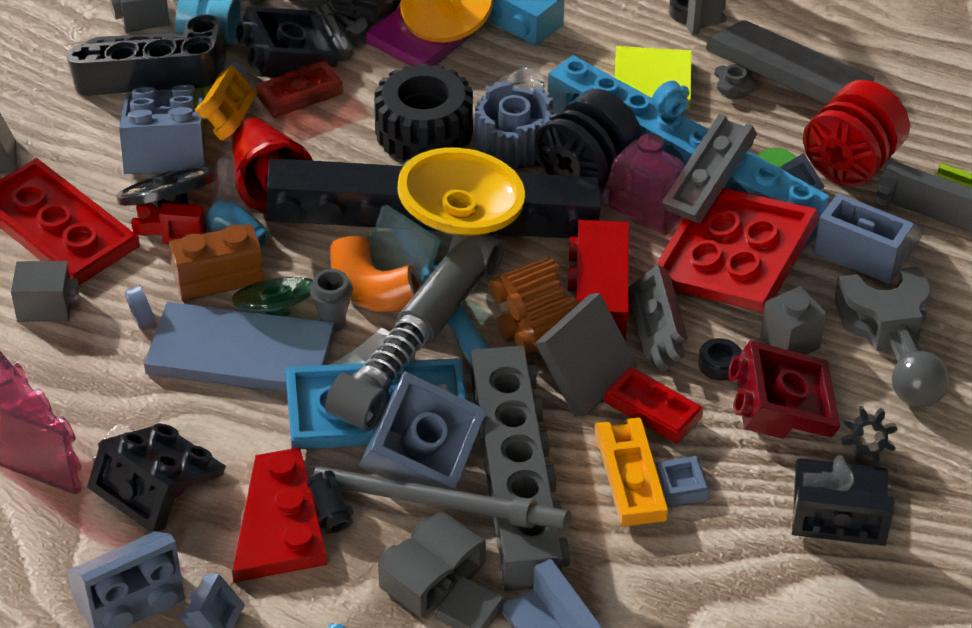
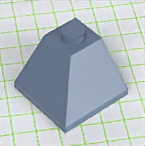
(423, 435)

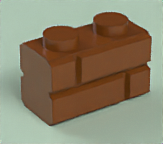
(216, 261)

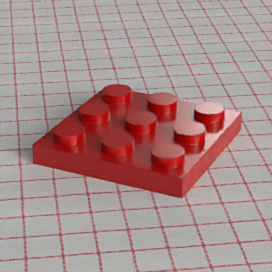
(739, 249)

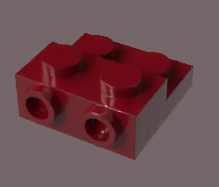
(783, 391)

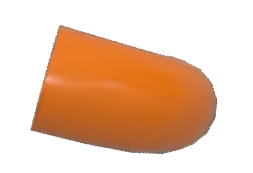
(372, 288)

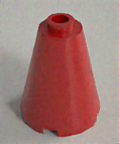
(251, 148)

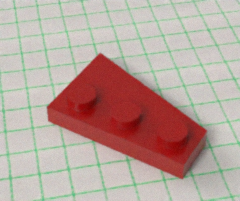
(278, 520)

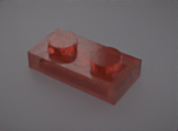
(299, 89)

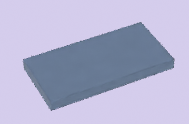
(235, 346)

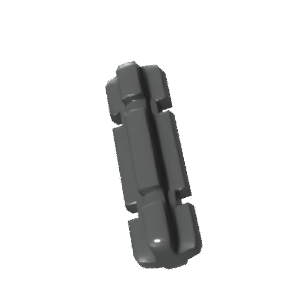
(335, 31)

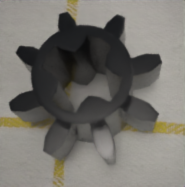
(881, 438)

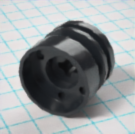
(587, 136)

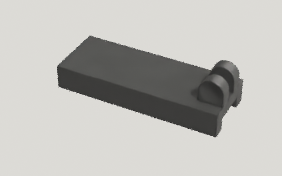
(709, 169)
(925, 194)

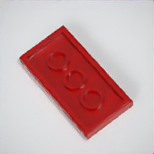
(61, 221)

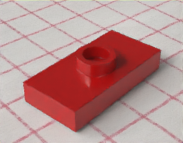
(654, 403)

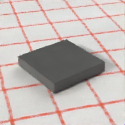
(585, 354)

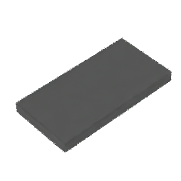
(784, 60)

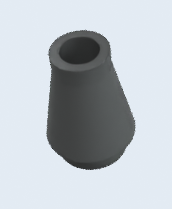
(331, 295)

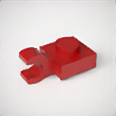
(171, 221)

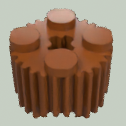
(530, 302)

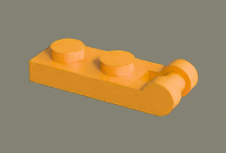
(227, 102)
(631, 472)

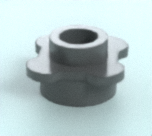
(734, 81)

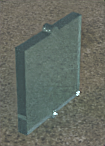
(402, 243)

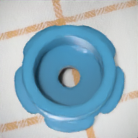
(670, 99)

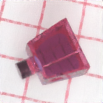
(641, 181)

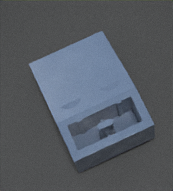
(162, 130)

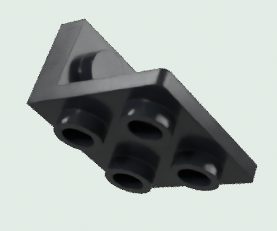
(145, 470)
(849, 516)

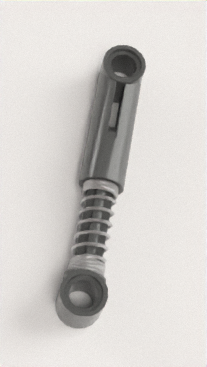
(363, 396)

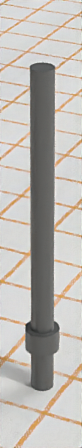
(520, 511)

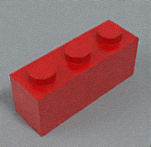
(602, 266)

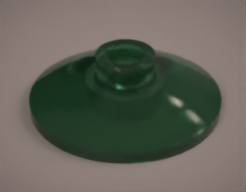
(273, 295)

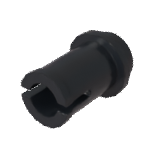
(330, 503)

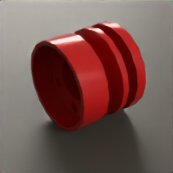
(856, 133)

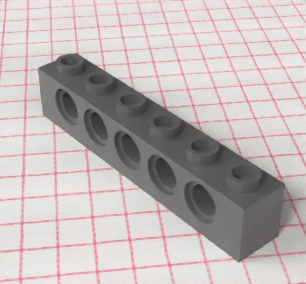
(515, 459)

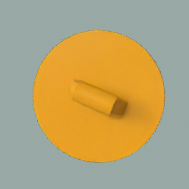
(445, 19)

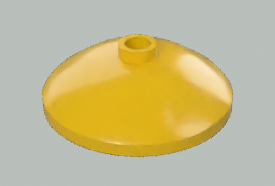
(461, 191)

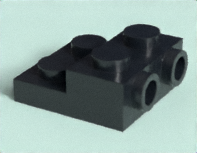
(284, 40)

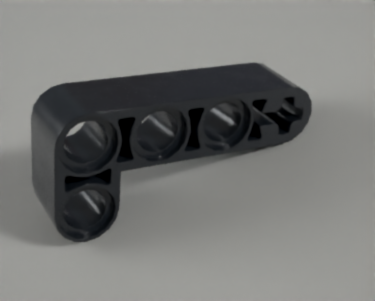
(152, 63)

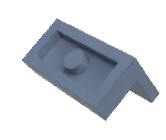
(549, 604)

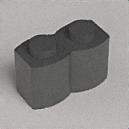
(430, 563)

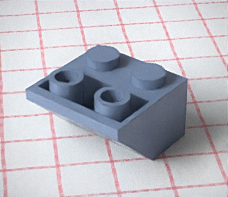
(865, 238)
(128, 582)

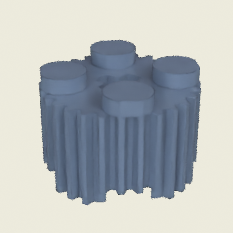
(509, 122)

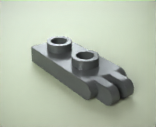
(658, 317)

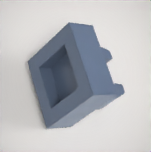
(212, 605)

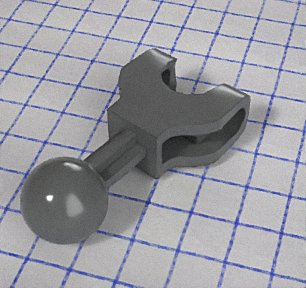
(894, 322)

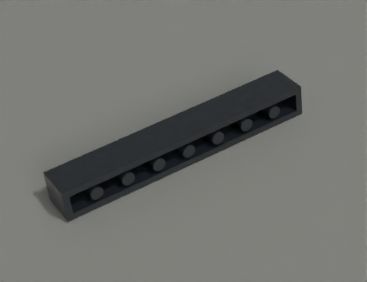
(356, 192)

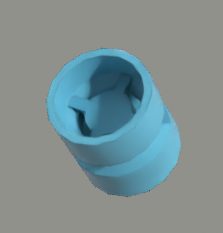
(225, 10)

